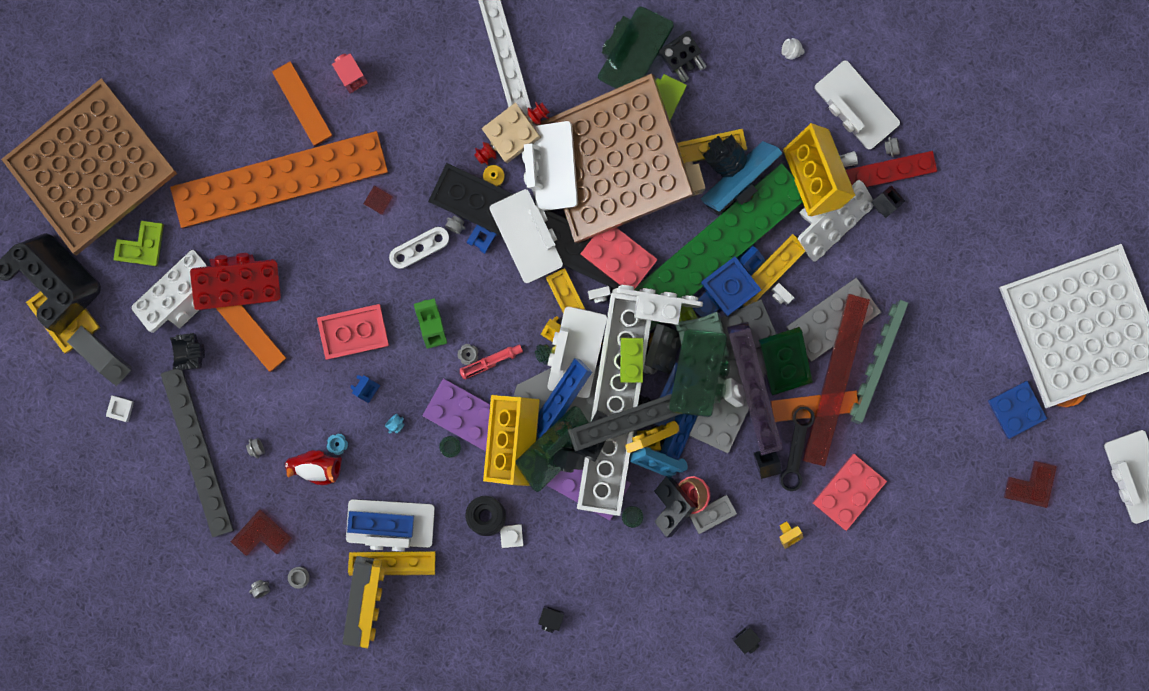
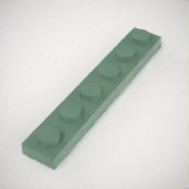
(881, 353)

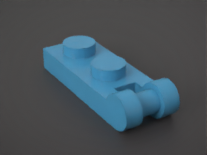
(658, 462)

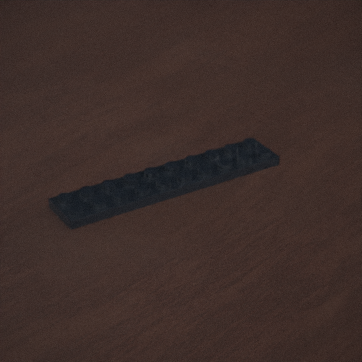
(471, 200)

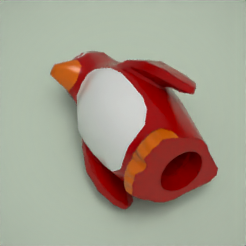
(315, 467)

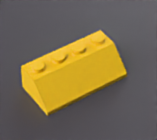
(818, 171)
(510, 433)

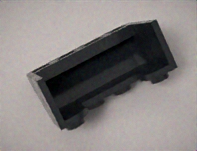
(56, 275)

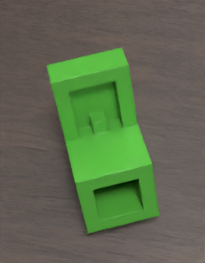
(430, 323)

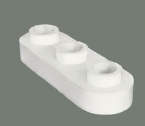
(409, 248)

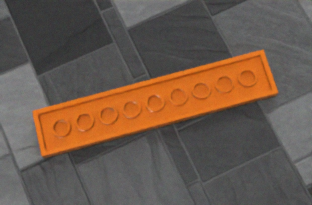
(279, 179)

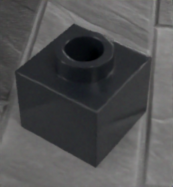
(888, 201)
(568, 459)
(767, 464)
(550, 619)
(747, 640)

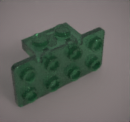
(633, 47)
(700, 373)
(537, 461)

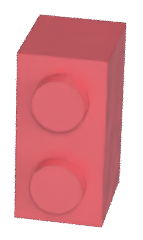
(349, 72)

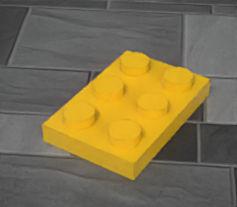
(84, 319)

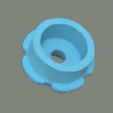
(395, 424)
(337, 450)

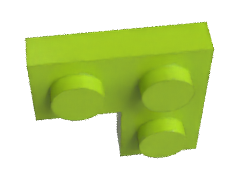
(144, 251)

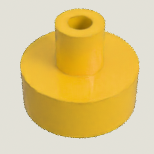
(499, 176)

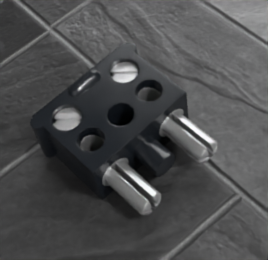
(678, 46)

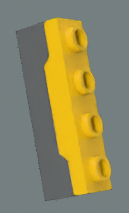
(362, 602)

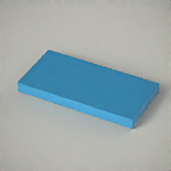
(730, 187)

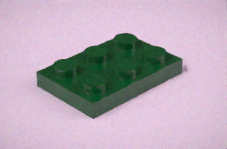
(785, 361)

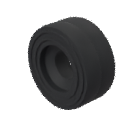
(473, 513)

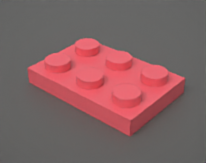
(619, 257)
(353, 331)
(849, 492)

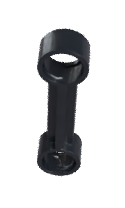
(796, 448)

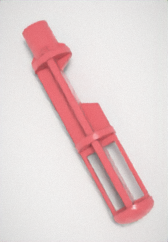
(490, 361)

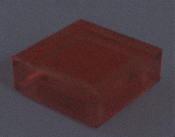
(378, 200)

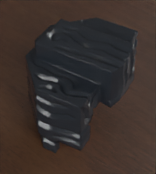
(725, 156)
(187, 352)

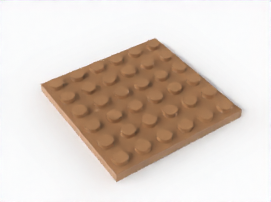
(623, 158)
(89, 166)

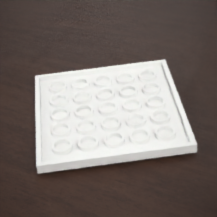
(1081, 325)

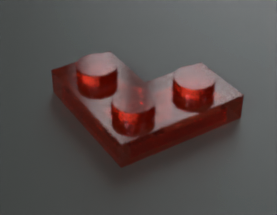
(1035, 491)
(262, 529)

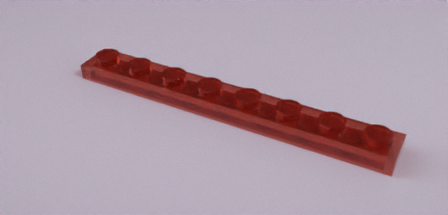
(836, 380)

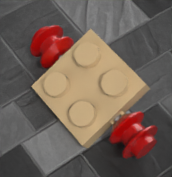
(511, 132)

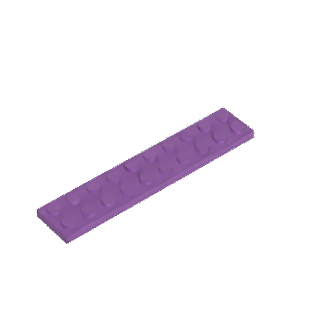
(469, 419)

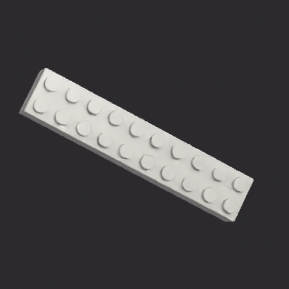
(605, 478)

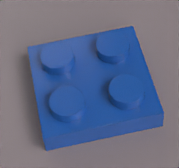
(730, 286)
(1017, 409)

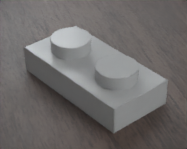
(713, 514)

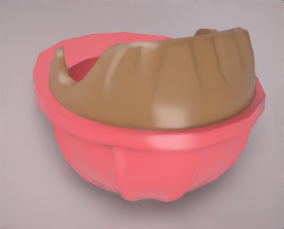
(697, 492)

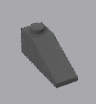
(99, 355)

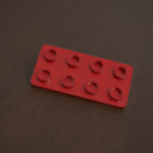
(234, 282)

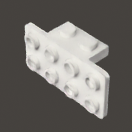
(857, 105)
(552, 167)
(831, 226)
(527, 235)
(170, 296)
(656, 307)
(579, 339)
(1131, 471)
(422, 526)

